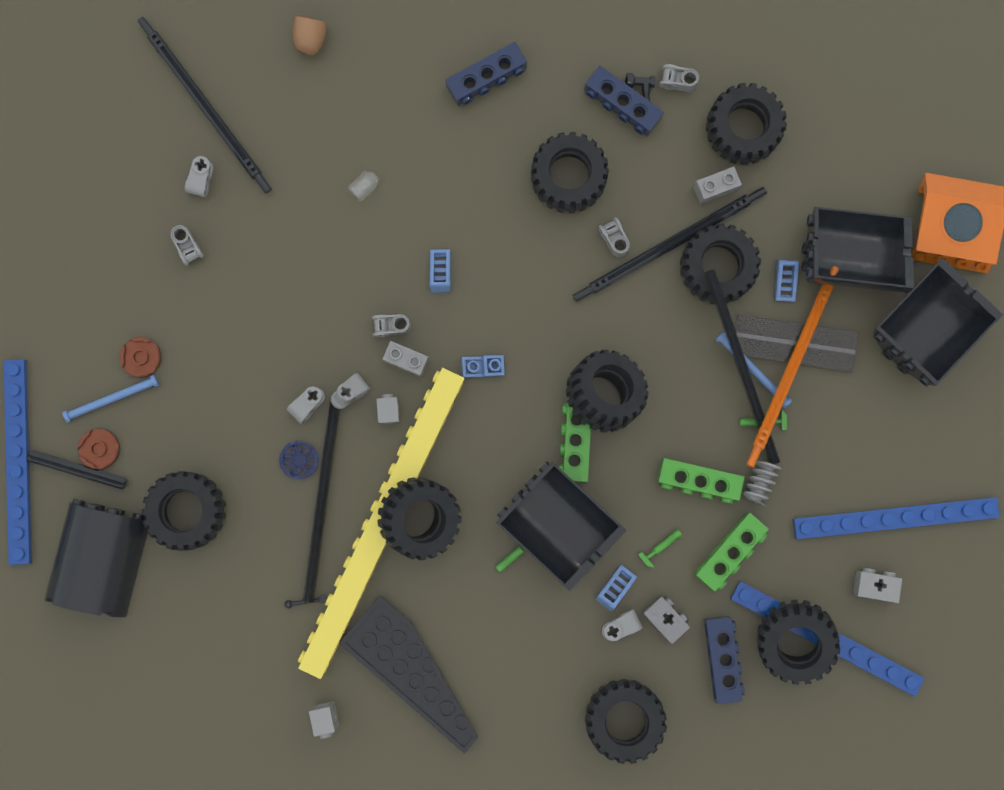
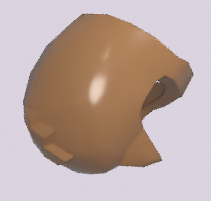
(308, 34)

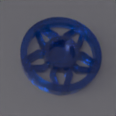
(298, 459)

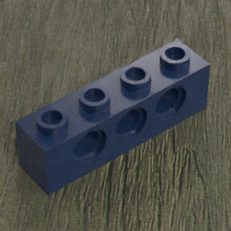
(510, 54)
(604, 79)
(721, 692)

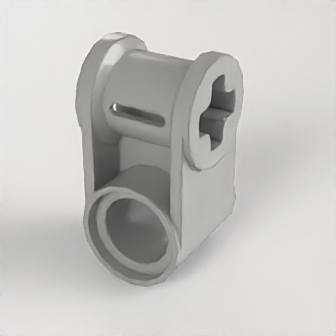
(677, 78)
(199, 180)
(612, 234)
(187, 248)
(389, 325)
(349, 391)
(303, 406)
(625, 624)

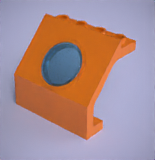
(959, 223)

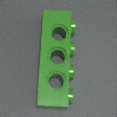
(580, 472)
(732, 483)
(706, 572)

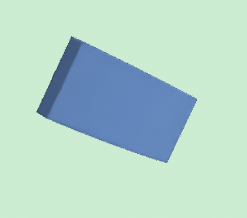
(482, 366)

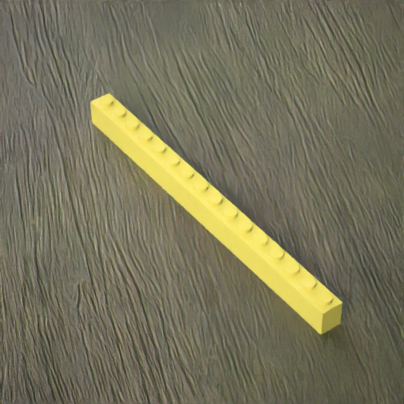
(371, 544)

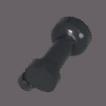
(646, 83)

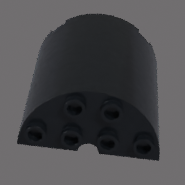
(865, 246)
(935, 325)
(560, 525)
(97, 560)

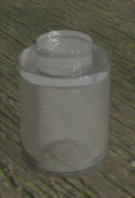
(363, 185)

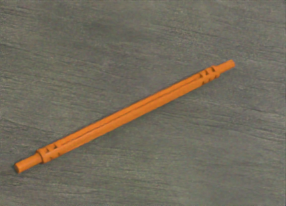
(791, 370)

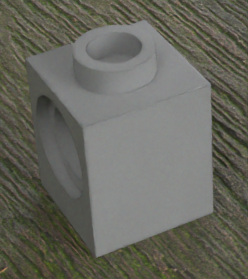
(388, 409)

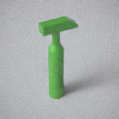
(751, 421)
(660, 547)
(510, 558)

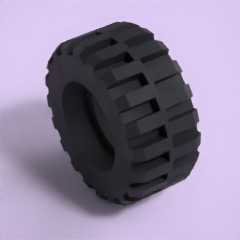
(764, 106)
(575, 147)
(737, 244)
(591, 407)
(156, 511)
(439, 533)
(798, 667)
(631, 749)

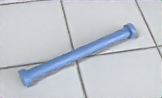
(754, 370)
(69, 415)

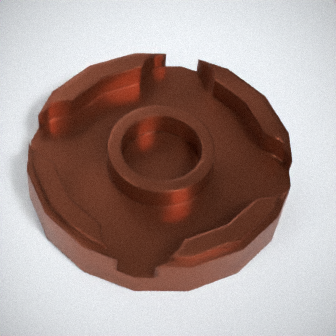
(140, 357)
(98, 448)

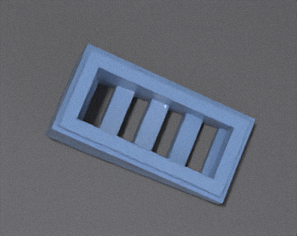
(778, 279)
(440, 284)
(607, 603)

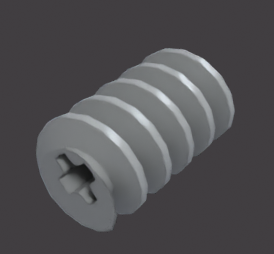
(761, 482)

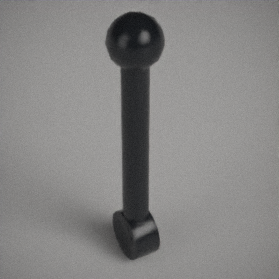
(288, 604)

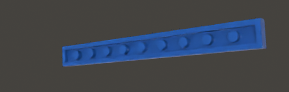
(16, 462)
(896, 518)
(849, 649)

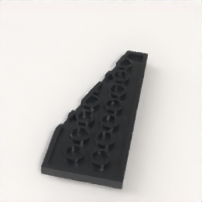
(399, 658)

